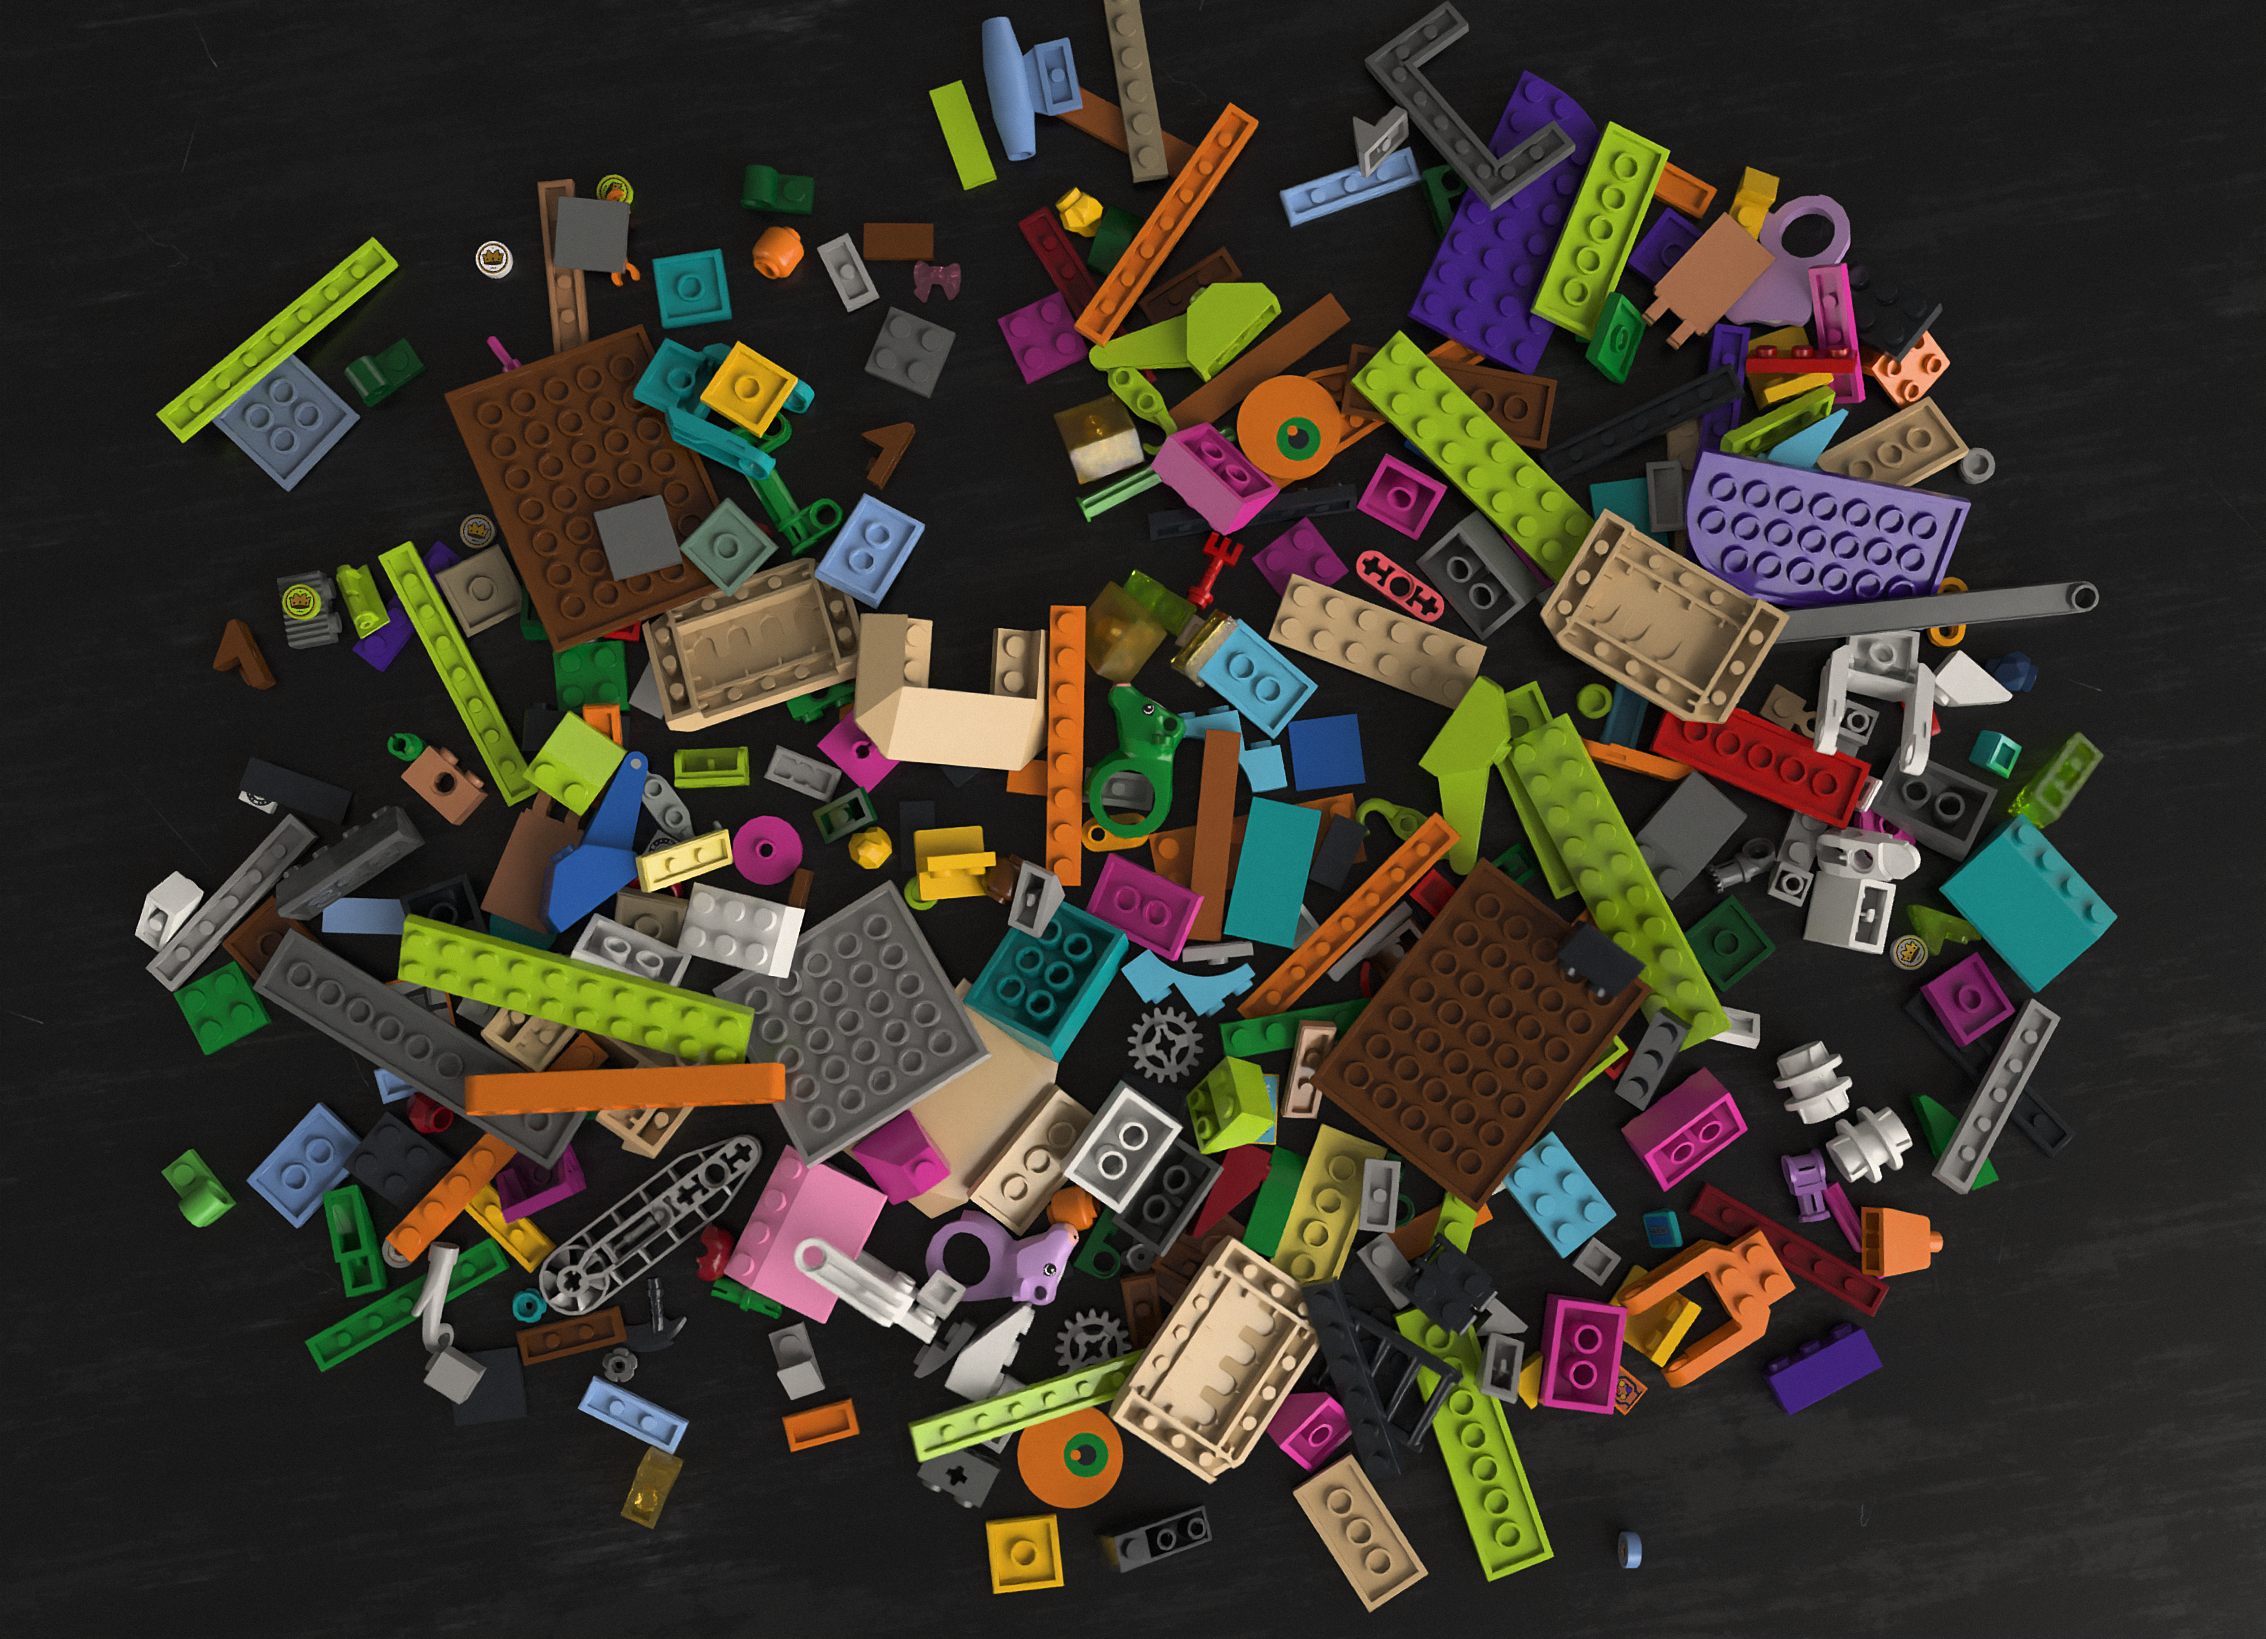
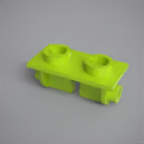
(362, 599)

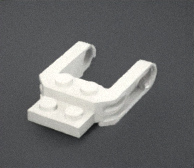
(1885, 669)
(870, 1287)

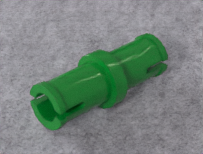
(406, 746)
(746, 1297)

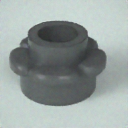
(610, 1364)

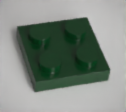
(1728, 943)

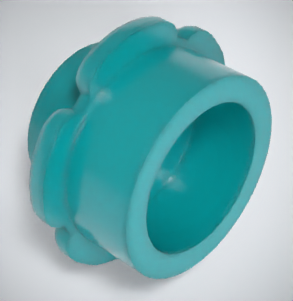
(520, 1309)

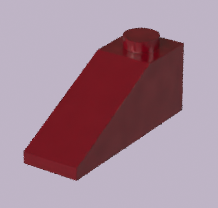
(1242, 1172)

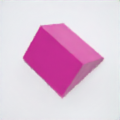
(1401, 497)

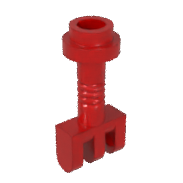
(1199, 594)

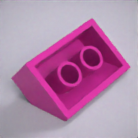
(1214, 477)
(1685, 1128)
(1581, 1353)

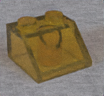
(1099, 438)
(1120, 634)

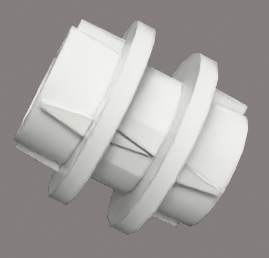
(1813, 1082)
(1869, 1144)

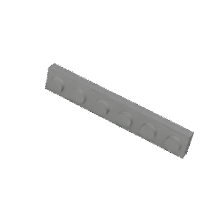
(232, 902)
(1996, 1096)

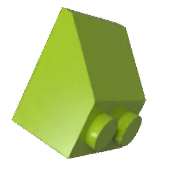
(575, 763)

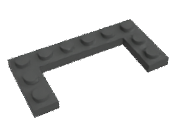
(1489, 178)

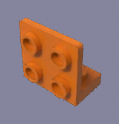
(1912, 377)

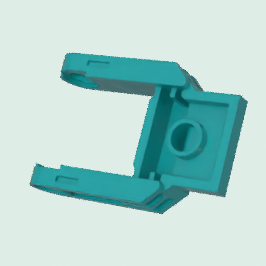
(675, 387)

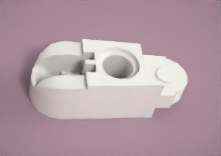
(1890, 856)

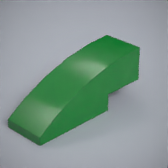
(1939, 1128)
(1274, 1202)
(354, 1241)

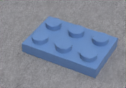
(306, 1165)

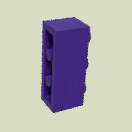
(1821, 1367)

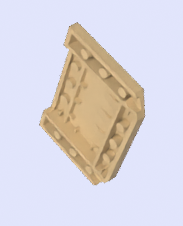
(1660, 623)
(752, 649)
(979, 1111)
(1219, 1362)

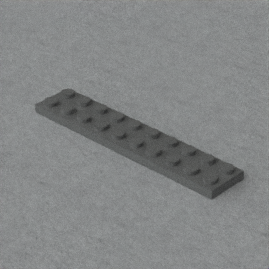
(404, 1040)

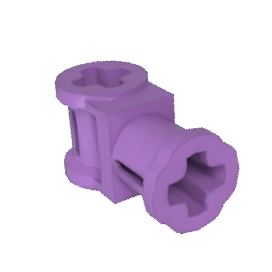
(1807, 1184)

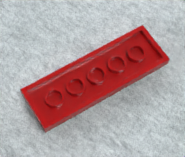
(1767, 763)

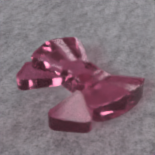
(926, 276)

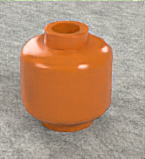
(777, 252)
(1075, 1207)

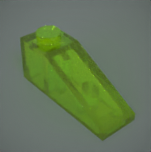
(2057, 782)

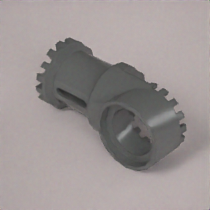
(1742, 865)

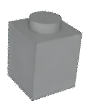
(453, 1374)

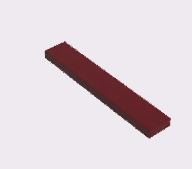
(1065, 267)
(1791, 1249)

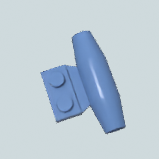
(1026, 84)

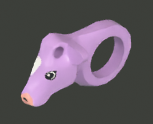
(1784, 289)
(1018, 1269)

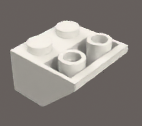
(1849, 912)

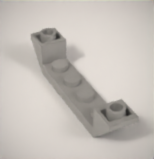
(1796, 851)

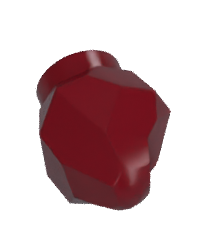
(428, 1114)

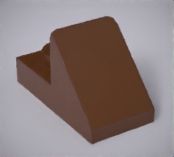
(892, 442)
(240, 648)
(1394, 947)

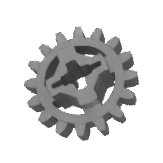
(1149, 1048)
(1082, 1335)

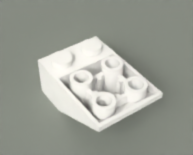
(982, 1357)

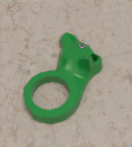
(1147, 745)

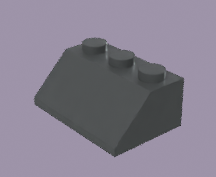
(1479, 575)
(1168, 1196)

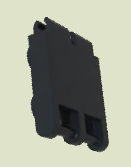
(1448, 1287)

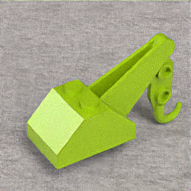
(1205, 338)
(1462, 760)

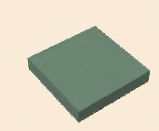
(728, 547)

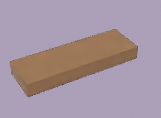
(1311, 1047)

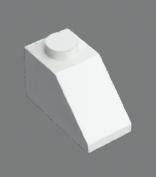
(1965, 683)
(168, 910)

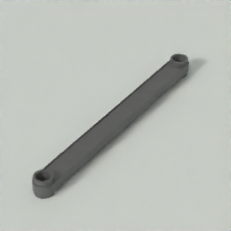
(1936, 610)

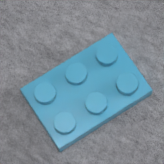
(1257, 680)
(1557, 1195)

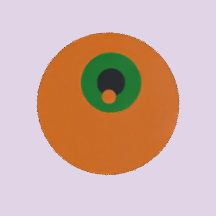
(1289, 427)
(1071, 1458)

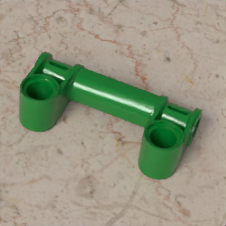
(781, 504)

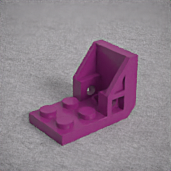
(529, 1186)

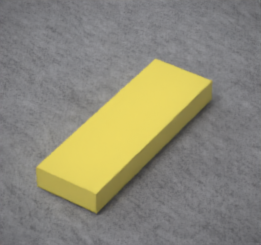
(684, 860)

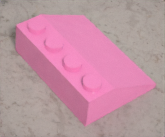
(796, 1207)

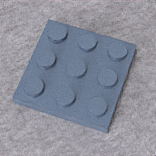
(287, 421)

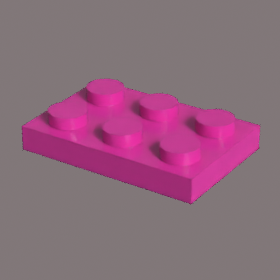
(1144, 906)

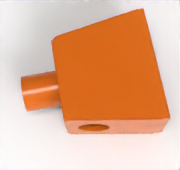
(1896, 1241)

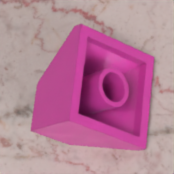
(902, 1158)
(1309, 1427)

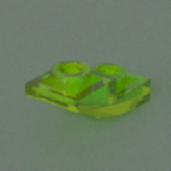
(1169, 609)

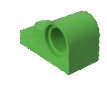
(201, 1192)

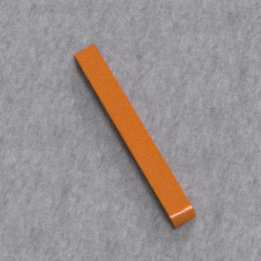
(624, 1089)

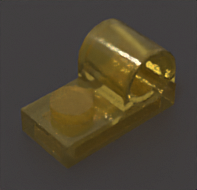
(651, 1487)

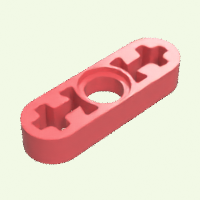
(1413, 610)

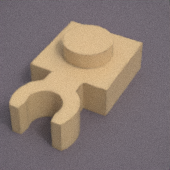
(1785, 710)

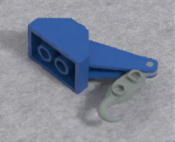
(604, 856)

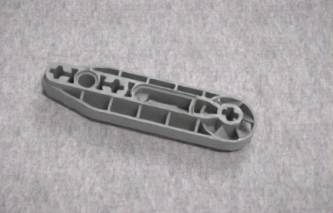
(666, 1209)

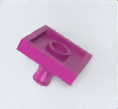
(856, 753)

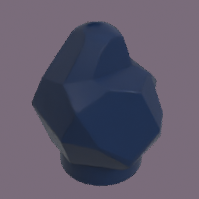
(2012, 671)

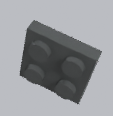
(910, 352)

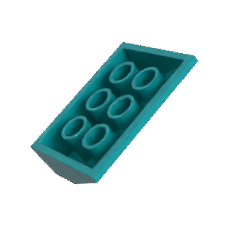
(2027, 902)
(1049, 983)

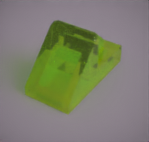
(1933, 926)

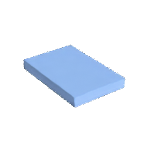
(869, 551)

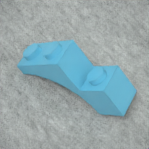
(1260, 765)
(1204, 994)

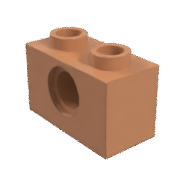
(426, 776)

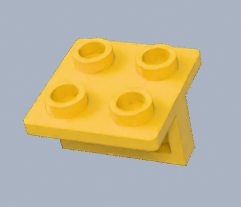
(951, 862)

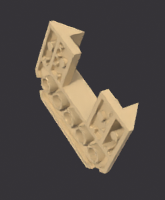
(946, 725)
(537, 1041)

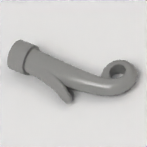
(431, 1300)

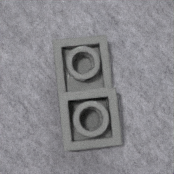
(938, 1354)

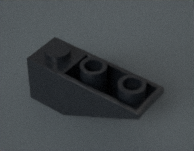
(1152, 1538)

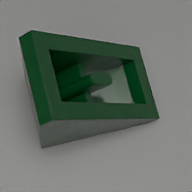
(1112, 240)
(1516, 863)

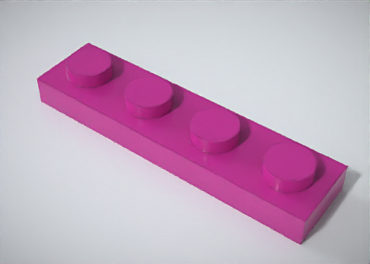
(1836, 325)

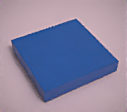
(1326, 752)

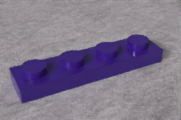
(385, 643)

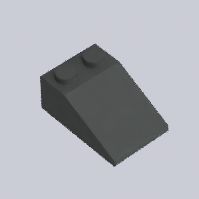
(1934, 808)
(1686, 832)

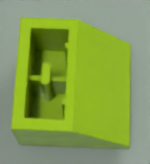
(1230, 1106)

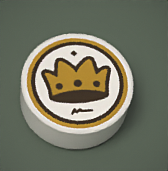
(494, 259)

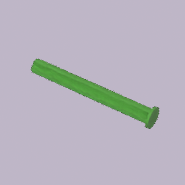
(1130, 485)

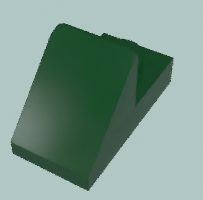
(845, 815)

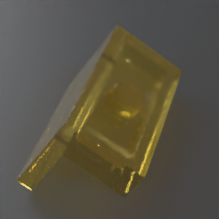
(1204, 645)

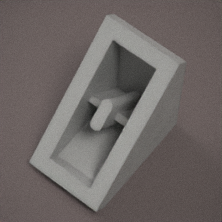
(1035, 899)
(1500, 1367)

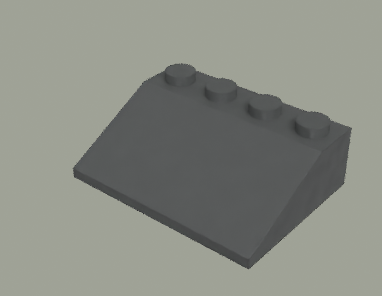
(347, 865)

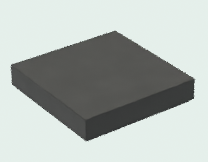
(591, 234)
(637, 537)

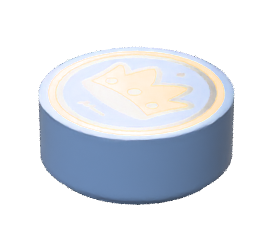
(1629, 1549)

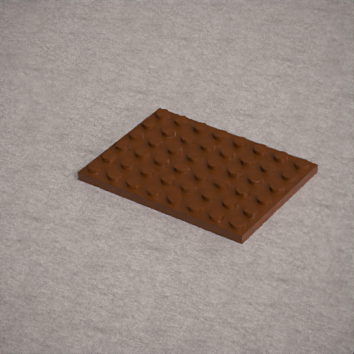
(571, 443)
(1474, 1038)

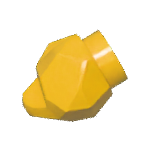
(1080, 212)
(870, 848)

